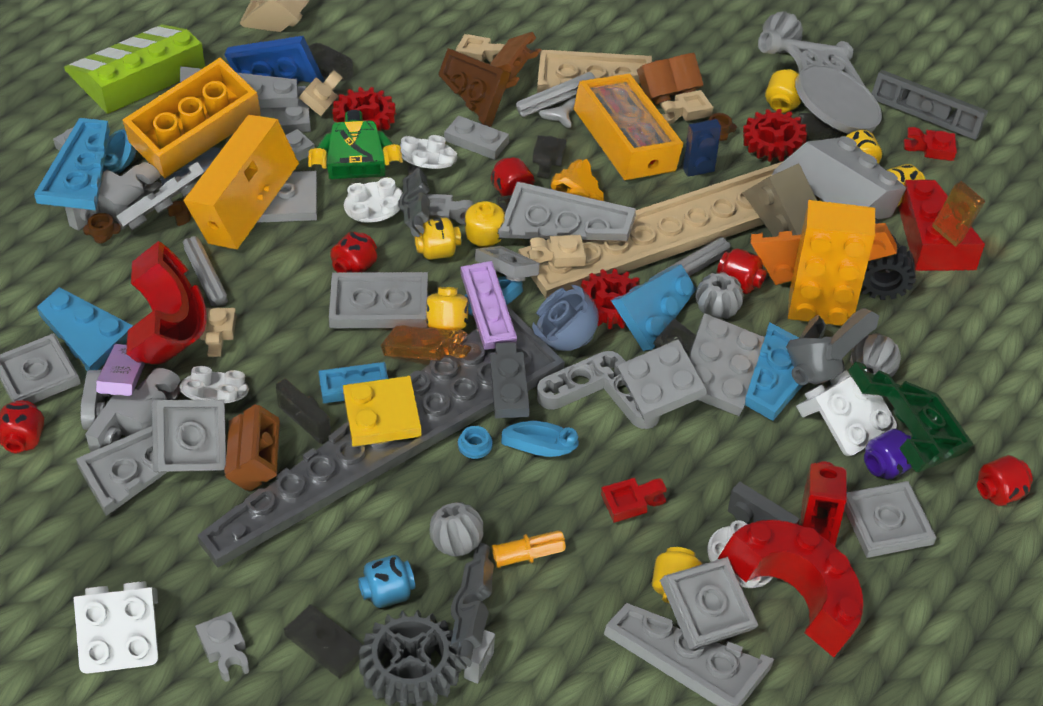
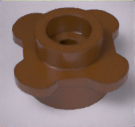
(726, 125)
(101, 227)

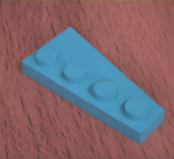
(78, 168)

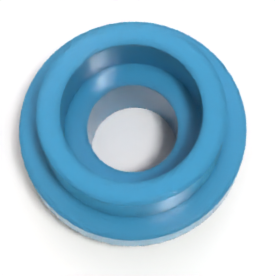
(478, 436)

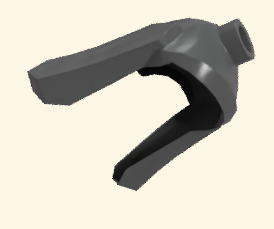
(820, 358)

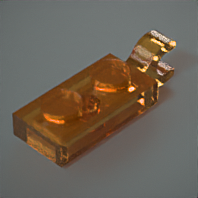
(425, 343)

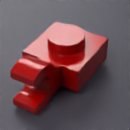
(933, 143)
(629, 500)

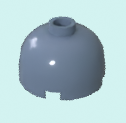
(567, 319)

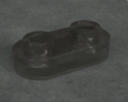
(331, 60)

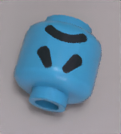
(387, 581)

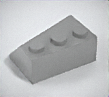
(847, 175)

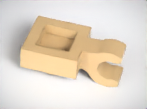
(479, 47)
(320, 95)
(689, 105)
(561, 250)
(219, 327)

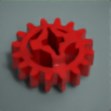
(369, 104)
(774, 134)
(605, 289)

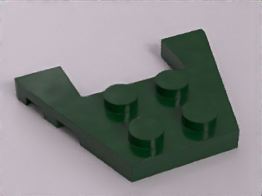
(933, 427)

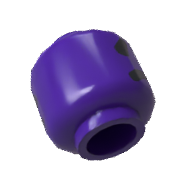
(884, 456)

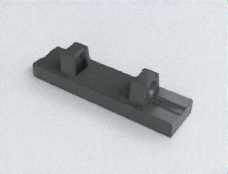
(929, 104)

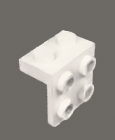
(849, 413)
(116, 628)

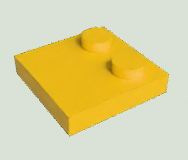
(381, 411)

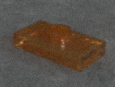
(958, 213)

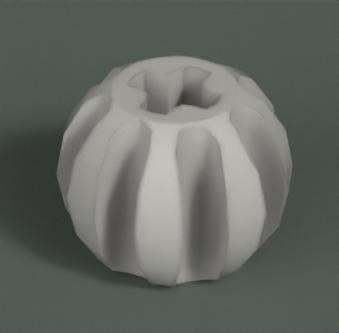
(786, 25)
(719, 295)
(877, 353)
(456, 529)

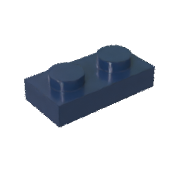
(702, 147)

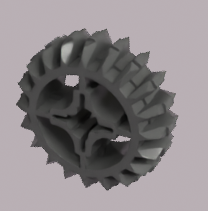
(411, 674)

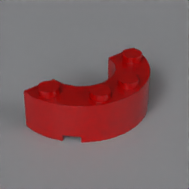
(176, 306)
(810, 566)

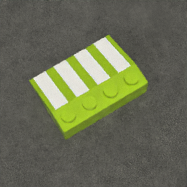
(137, 66)

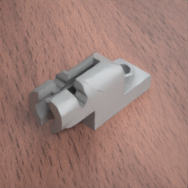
(118, 193)
(132, 413)

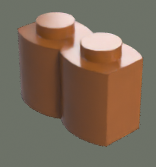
(670, 77)

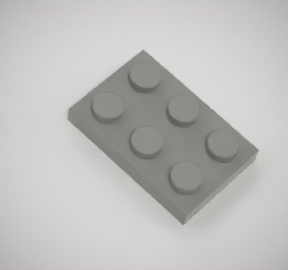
(378, 299)
(725, 362)

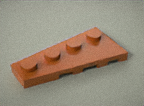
(780, 252)

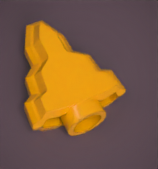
(578, 181)

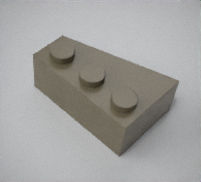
(782, 200)

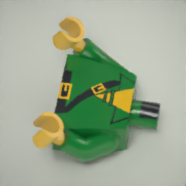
(355, 149)

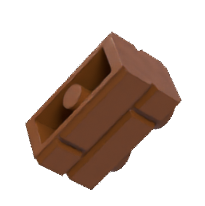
(252, 448)

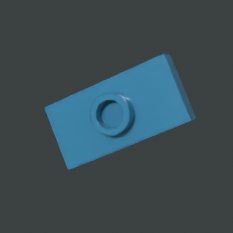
(333, 379)

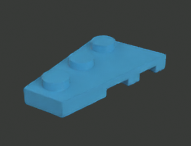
(654, 304)
(83, 327)
(772, 378)

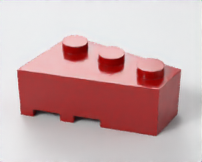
(929, 248)

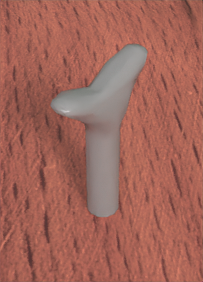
(560, 113)

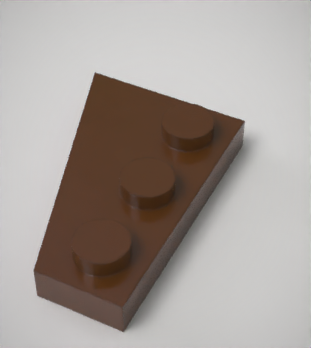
(476, 83)

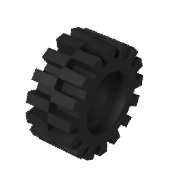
(893, 282)

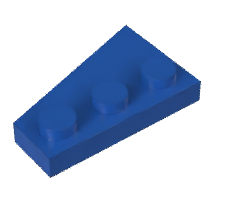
(275, 58)

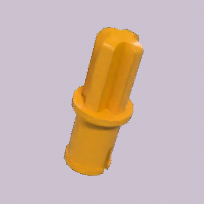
(528, 548)

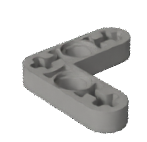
(598, 379)

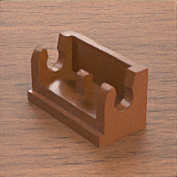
(515, 55)

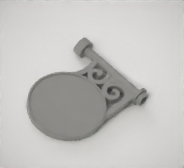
(824, 87)

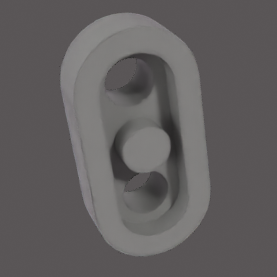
(92, 401)

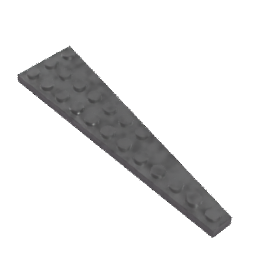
(447, 399)

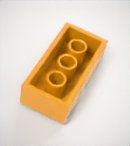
(191, 117)
(831, 261)

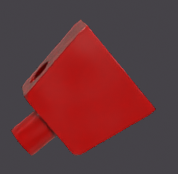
(826, 489)

